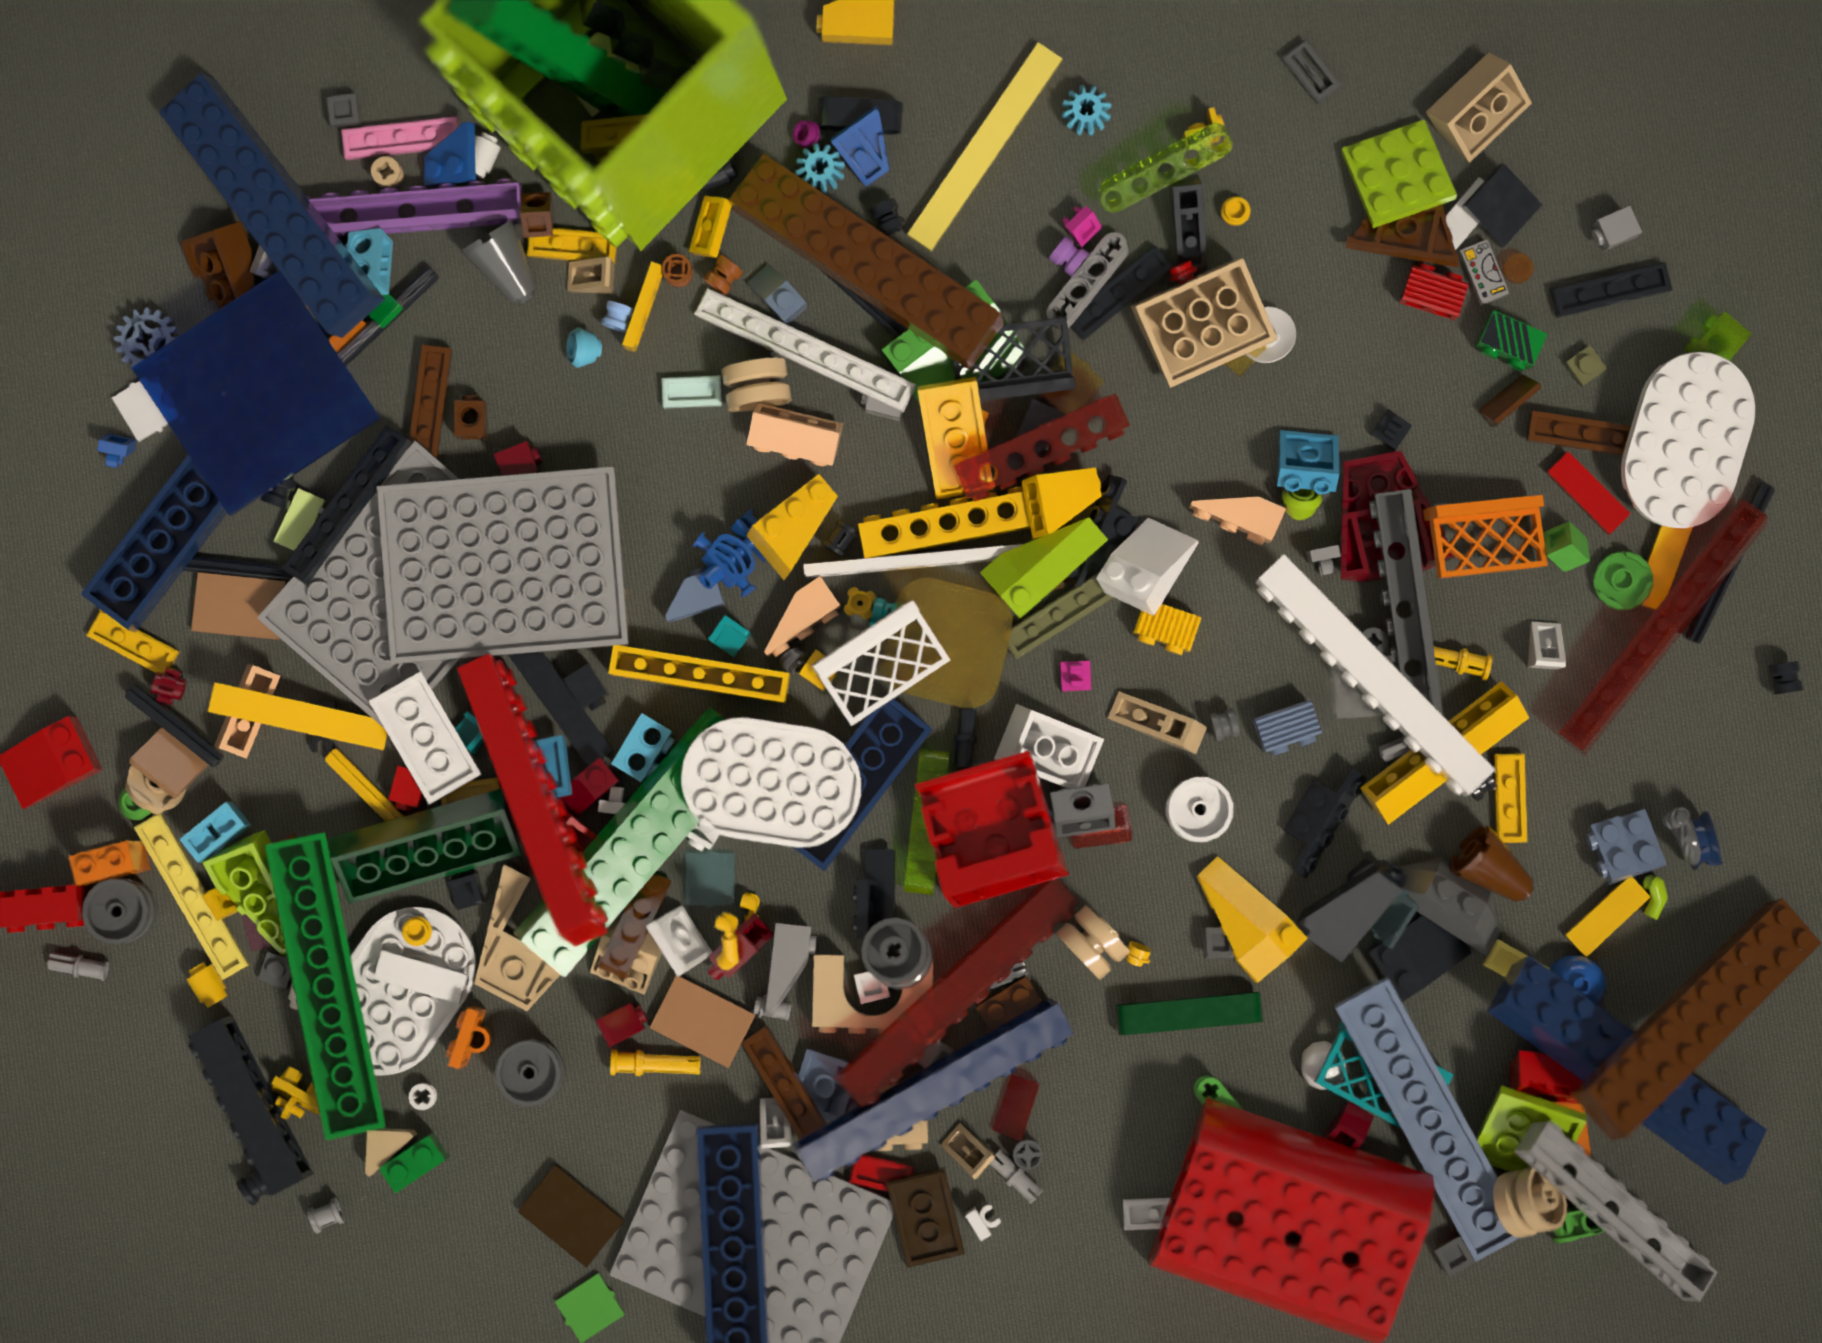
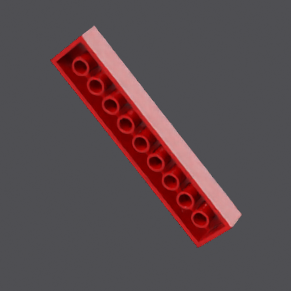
(533, 800)

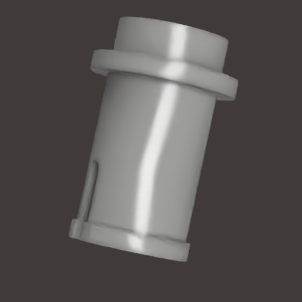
(781, 1013)

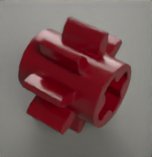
(169, 686)

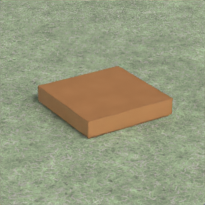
(168, 763)

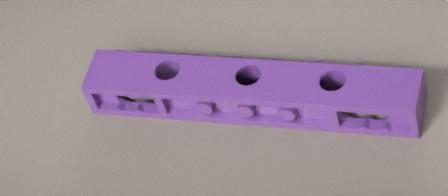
(434, 207)

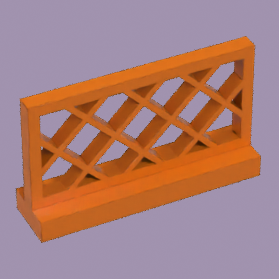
(1487, 510)

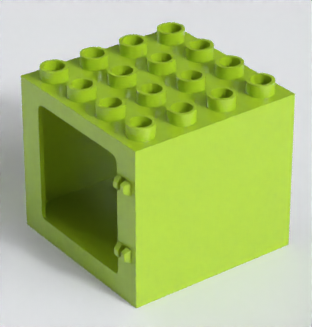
(667, 154)

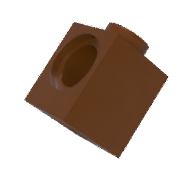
(537, 214)
(470, 431)

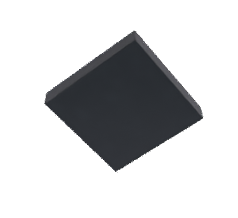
(1502, 205)

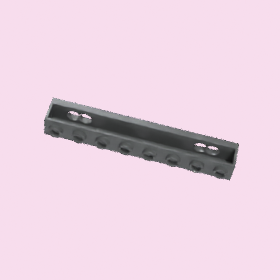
(1405, 583)

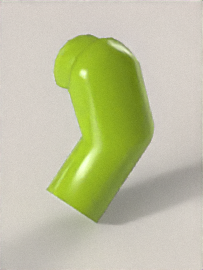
(1658, 895)

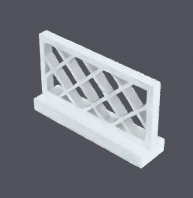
(865, 641)

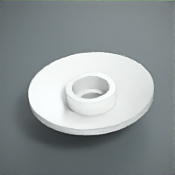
(1285, 333)

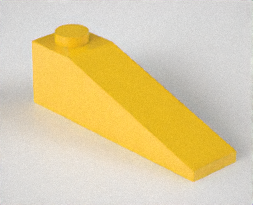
(1253, 924)

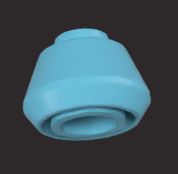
(582, 347)

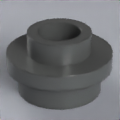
(793, 661)

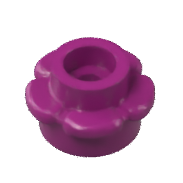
(806, 133)

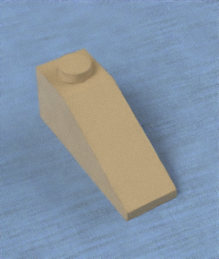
(1157, 722)

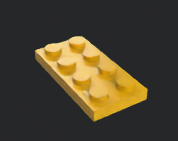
(952, 430)

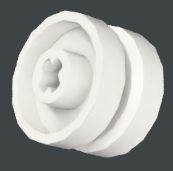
(1217, 809)

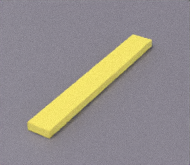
(984, 147)

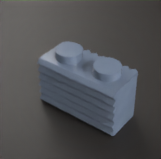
(1286, 727)

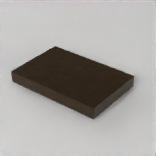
(571, 1216)
(925, 1217)

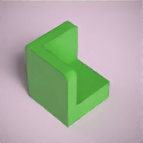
(1566, 546)

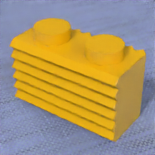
(1168, 627)

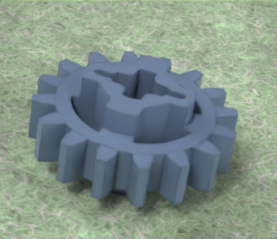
(135, 343)

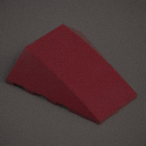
(1360, 482)

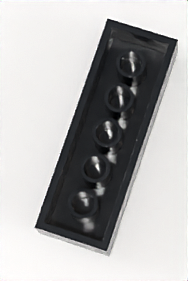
(250, 1105)

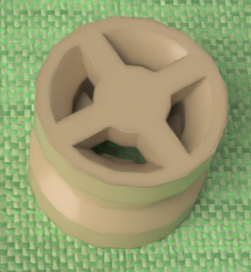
(391, 177)

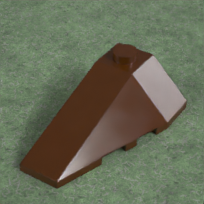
(222, 262)

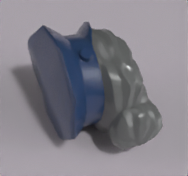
(1694, 836)

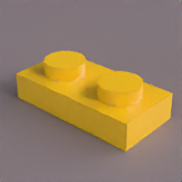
(710, 226)

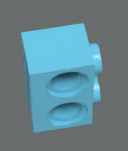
(373, 254)
(636, 744)
(215, 832)

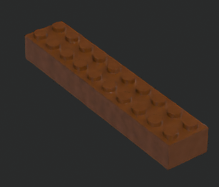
(867, 261)
(1696, 1019)

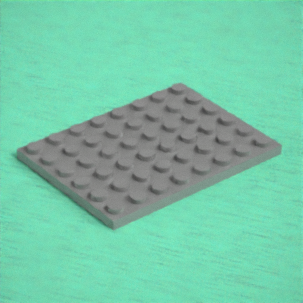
(502, 565)
(342, 612)
(815, 1239)

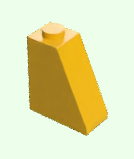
(857, 22)
(1058, 498)

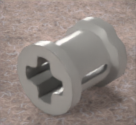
(326, 1215)

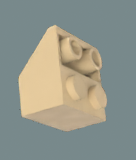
(642, 968)

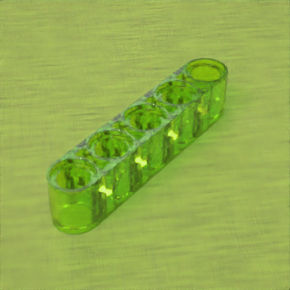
(1173, 155)
(921, 855)

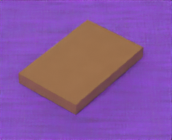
(232, 605)
(702, 1021)

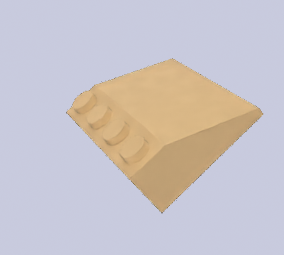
(1204, 322)

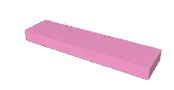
(396, 138)

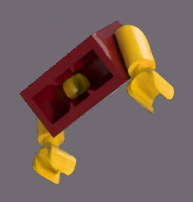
(741, 943)

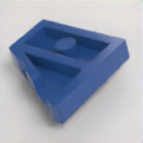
(864, 146)
(452, 158)

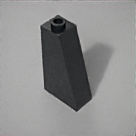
(1349, 911)

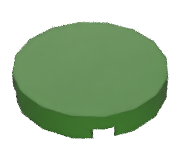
(1623, 580)

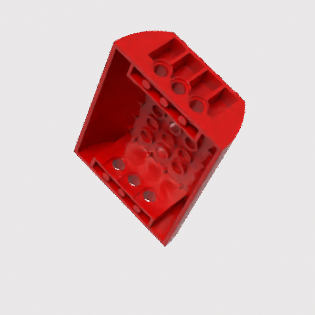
(1304, 1185)

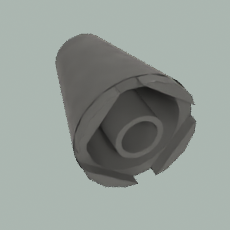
(504, 262)

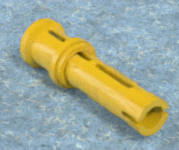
(1464, 661)
(638, 1062)

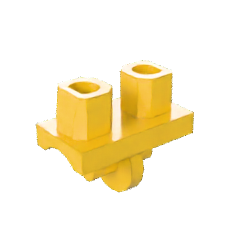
(287, 1087)

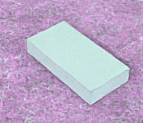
(691, 392)

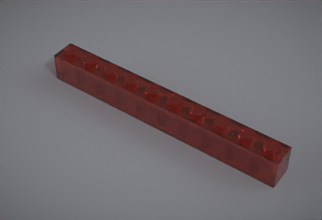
(1663, 627)
(955, 991)

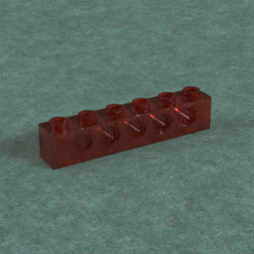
(1107, 409)

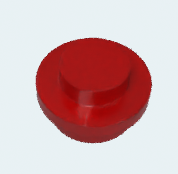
(1183, 272)

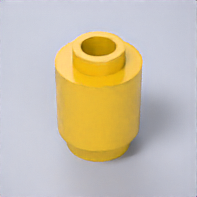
(207, 984)

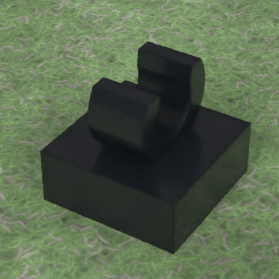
(1391, 430)

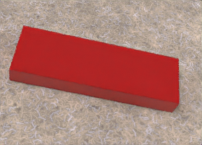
(1588, 493)

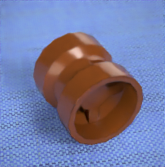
(728, 270)
(677, 275)

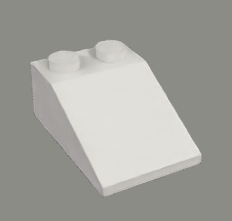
(1146, 565)
(1058, 750)

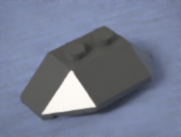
(1453, 903)

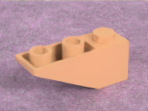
(1249, 515)
(805, 610)

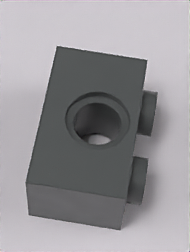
(1072, 821)

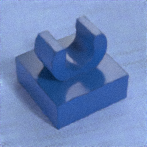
(116, 448)

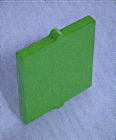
(590, 1307)

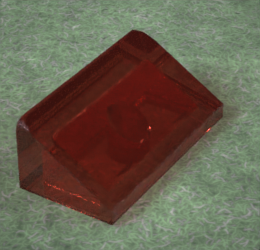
(1120, 834)
(1016, 1107)

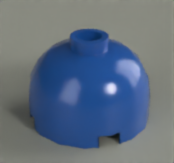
(1582, 975)

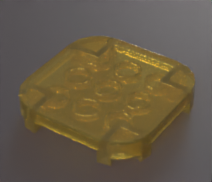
(972, 631)

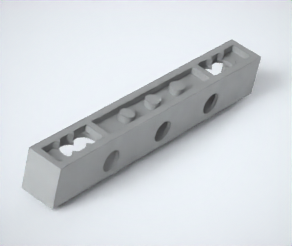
(1675, 1263)

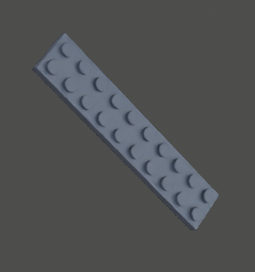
(1426, 1113)

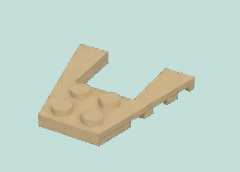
(506, 963)

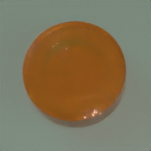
(1518, 268)

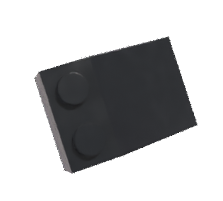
(1418, 956)

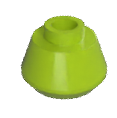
(1301, 503)

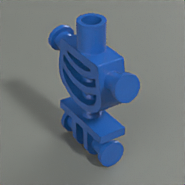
(729, 557)

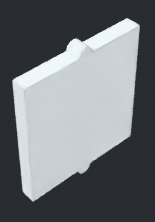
(139, 411)

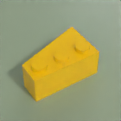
(791, 525)

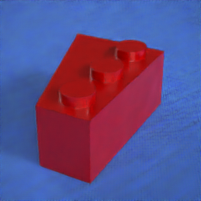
(1542, 1078)

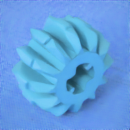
(1097, 114)
(824, 158)

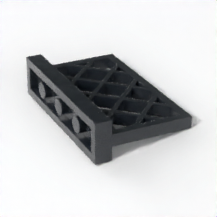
(1026, 384)

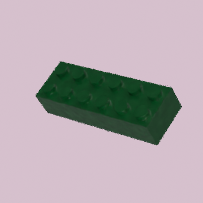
(424, 846)

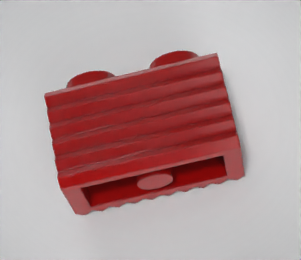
(1434, 291)

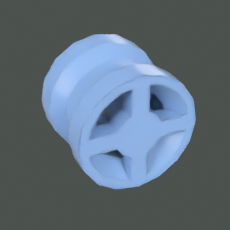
(617, 316)

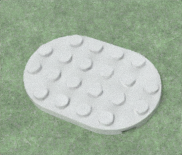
(1688, 440)
(771, 782)
(400, 1021)

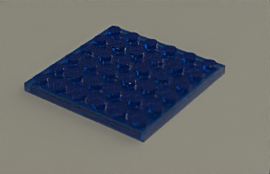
(255, 393)

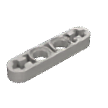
(1090, 282)

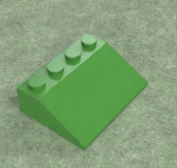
(926, 365)

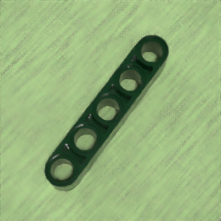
(1189, 1013)

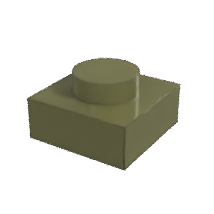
(1585, 366)

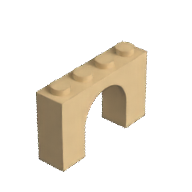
(833, 1009)

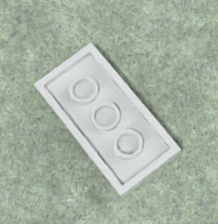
(424, 738)

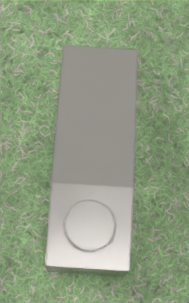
(789, 958)

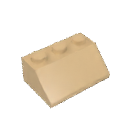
(1479, 106)

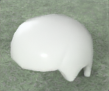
(1312, 1060)

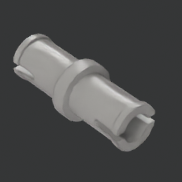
(1016, 1177)

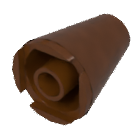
(1491, 865)

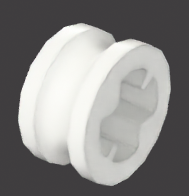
(421, 1087)

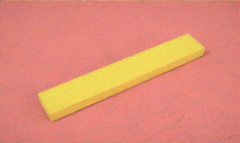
(188, 893)

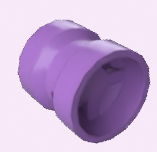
(1068, 256)

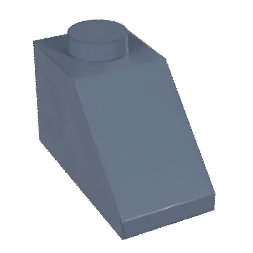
(777, 294)
(694, 598)

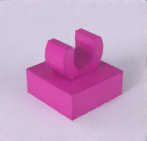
(1083, 225)
(1075, 676)

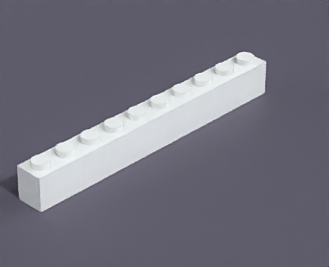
(1374, 676)

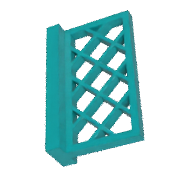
(1335, 1052)

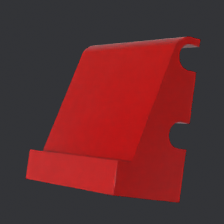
(990, 830)

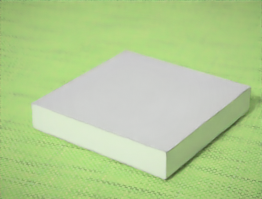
(679, 940)

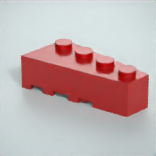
(42, 907)

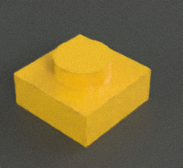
(219, 904)

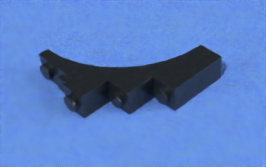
(635, 41)

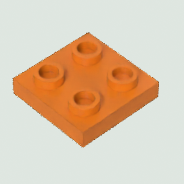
(462, 1048)

